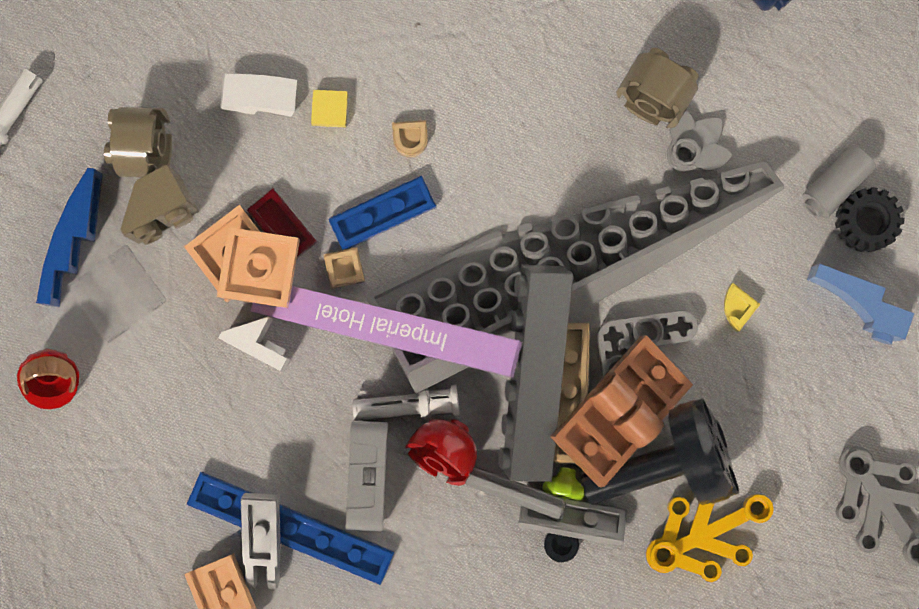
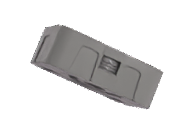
(367, 476)

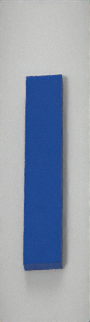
(297, 531)

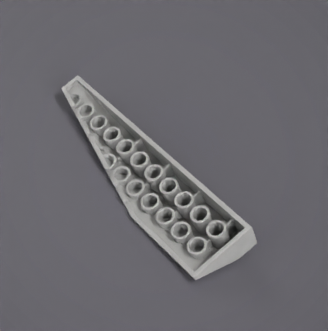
(601, 248)

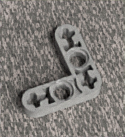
(629, 330)

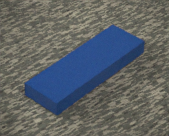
(382, 213)

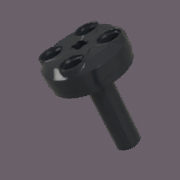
(697, 453)

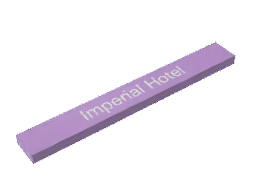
(398, 330)

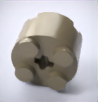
(658, 88)
(138, 141)

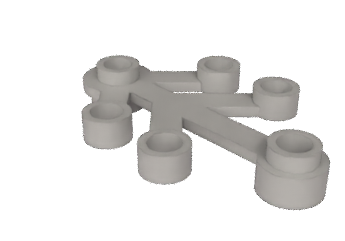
(879, 499)

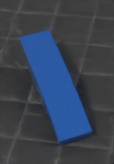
(75, 225)

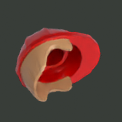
(48, 379)

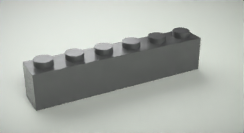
(537, 379)

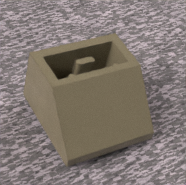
(156, 205)

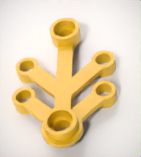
(703, 537)

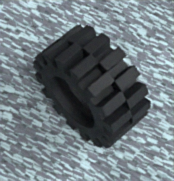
(890, 220)

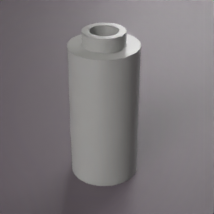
(838, 182)

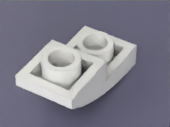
(258, 92)

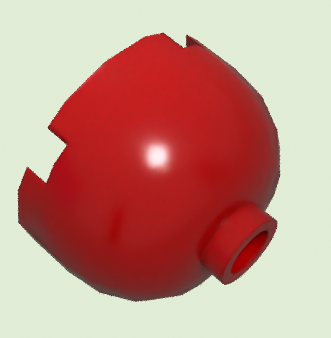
(445, 449)

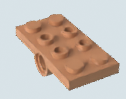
(622, 411)

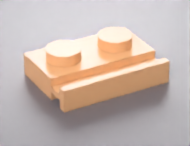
(220, 585)

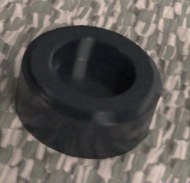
(561, 547)

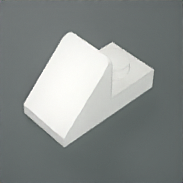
(249, 339)

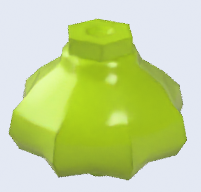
(565, 485)

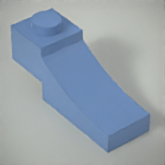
(865, 298)

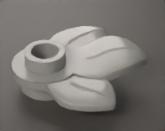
(700, 141)

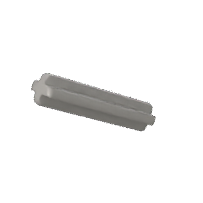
(516, 493)

